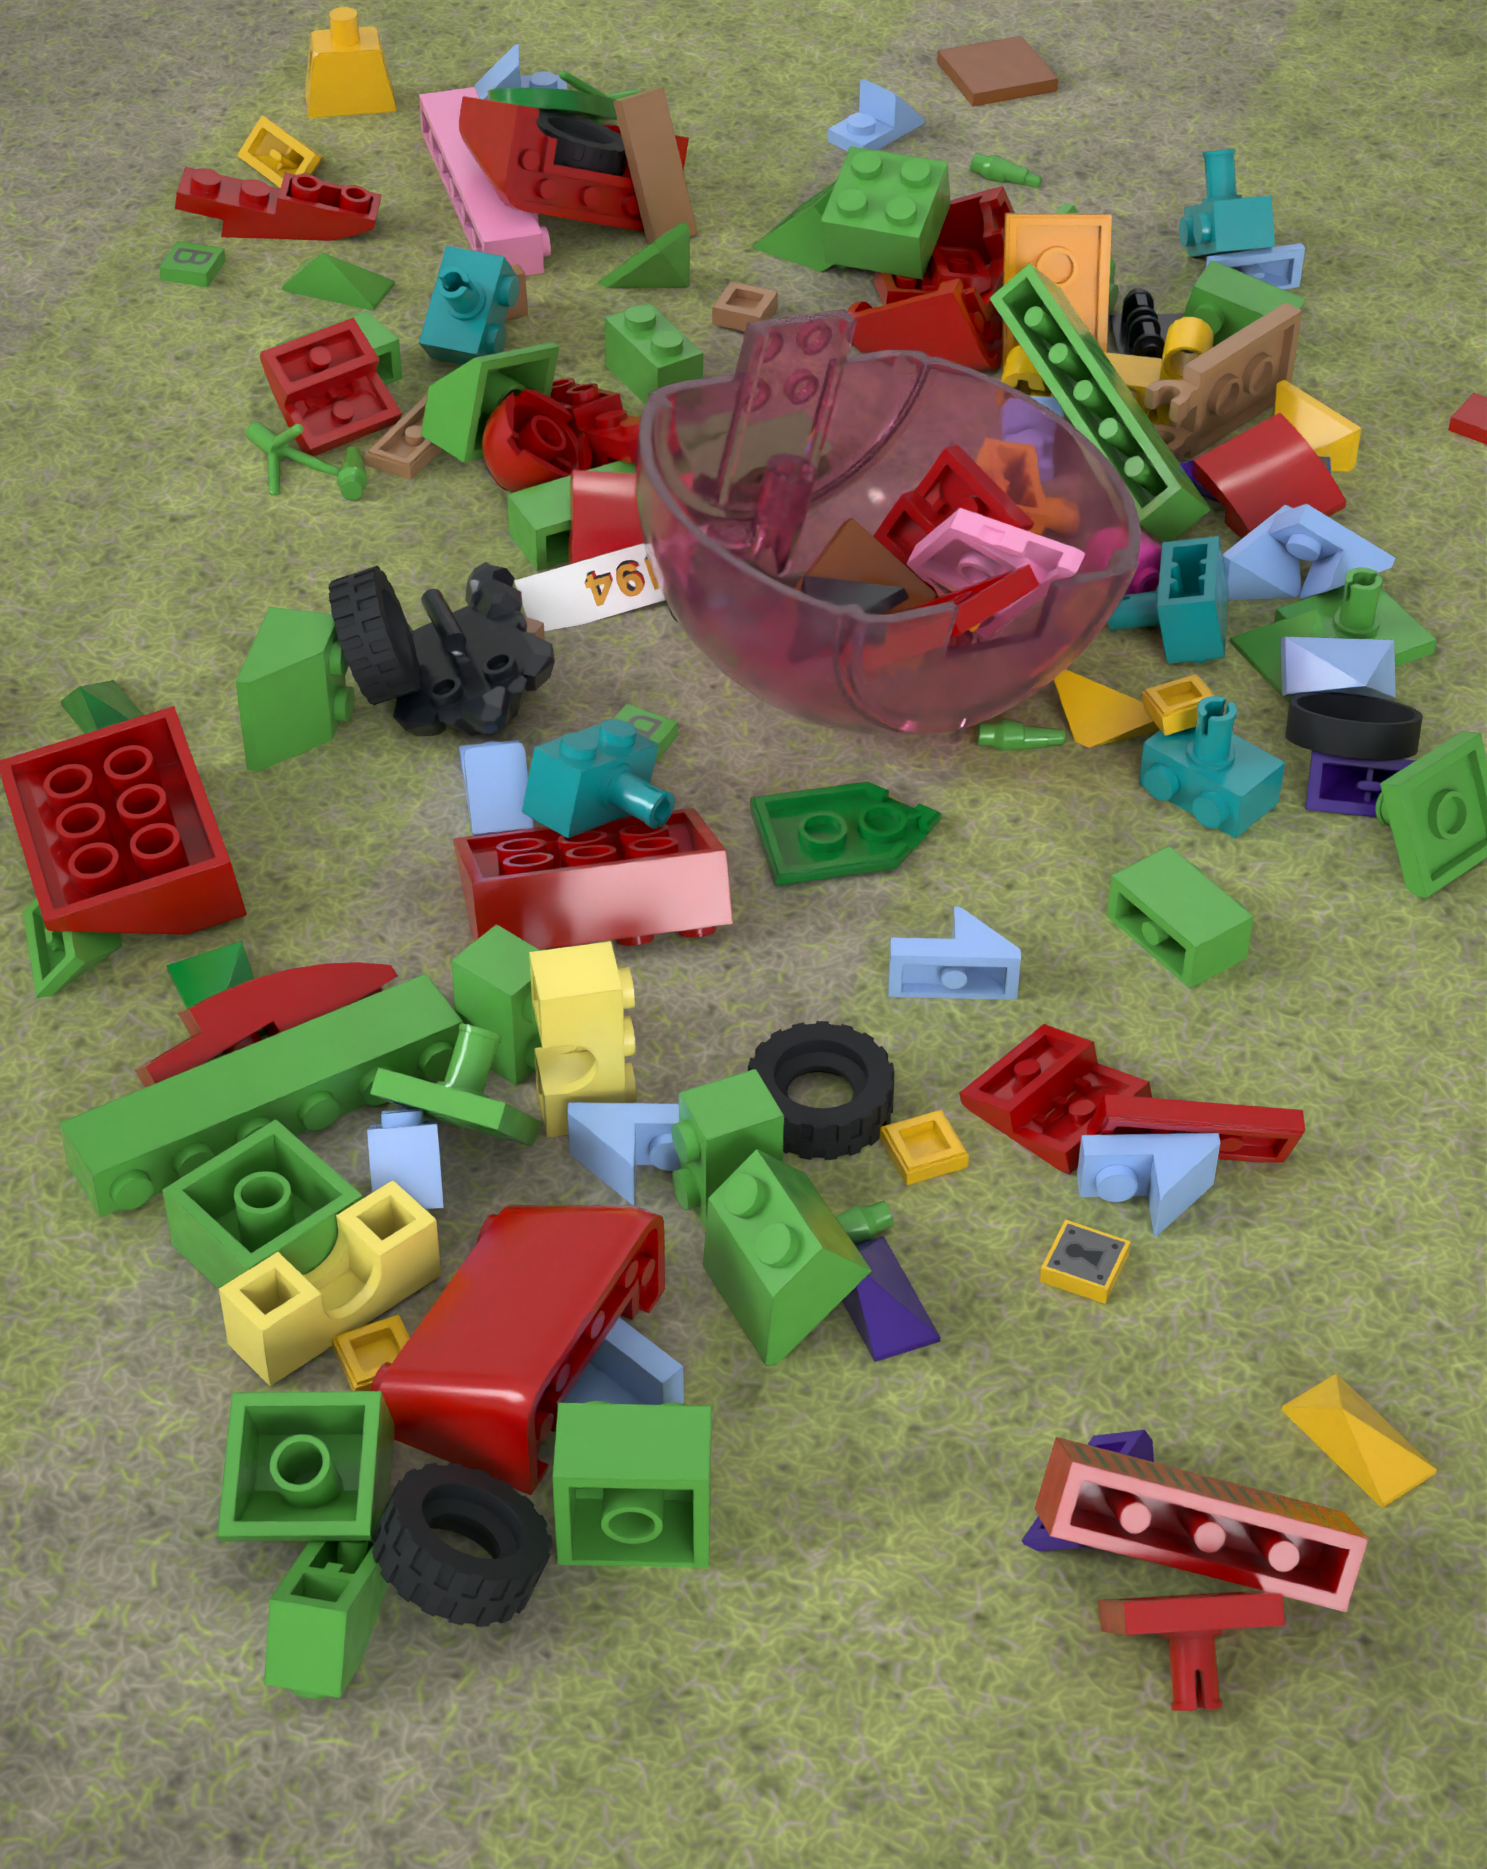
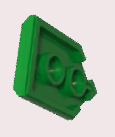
(837, 831)

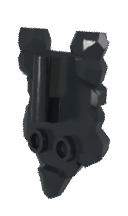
(474, 659)

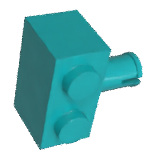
(1224, 219)
(469, 306)
(1186, 604)
(1212, 771)
(595, 780)

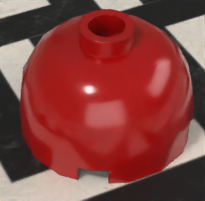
(532, 443)

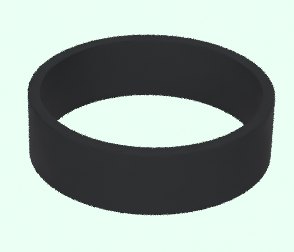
(1353, 726)

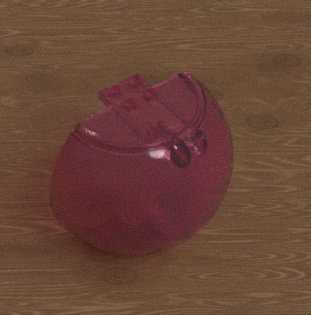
(766, 463)

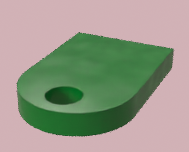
(564, 101)

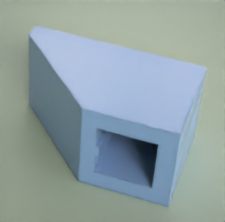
(409, 1153)

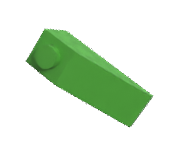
(323, 1618)

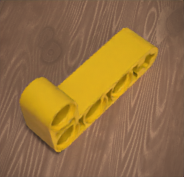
(1135, 371)

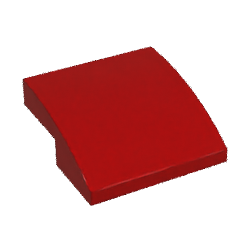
(945, 265)
(329, 387)
(1264, 472)
(949, 485)
(602, 514)
(1040, 1077)

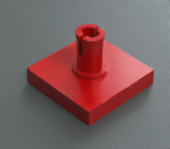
(1191, 1629)

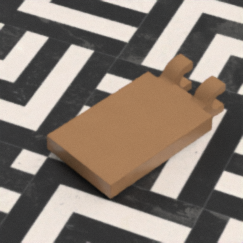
(1227, 383)

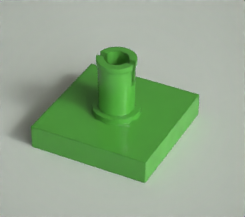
(1365, 612)
(1438, 813)
(461, 1095)

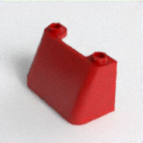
(523, 172)
(952, 320)
(519, 1331)

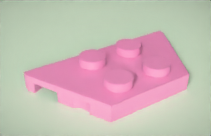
(976, 548)

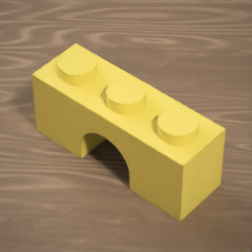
(581, 1030)
(380, 1258)

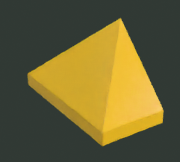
(276, 151)
(1320, 426)
(1100, 713)
(1359, 1440)

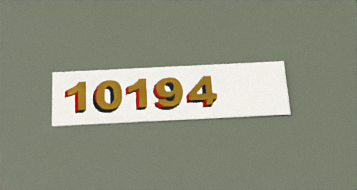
(590, 589)

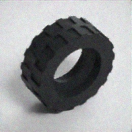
(584, 143)
(374, 635)
(836, 1051)
(448, 1580)

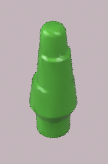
(1002, 170)
(352, 475)
(1013, 735)
(864, 1222)

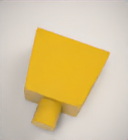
(347, 69)

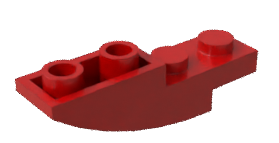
(296, 211)
(601, 418)
(268, 1002)

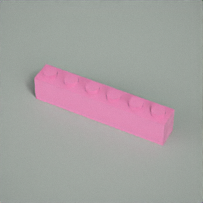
(484, 217)

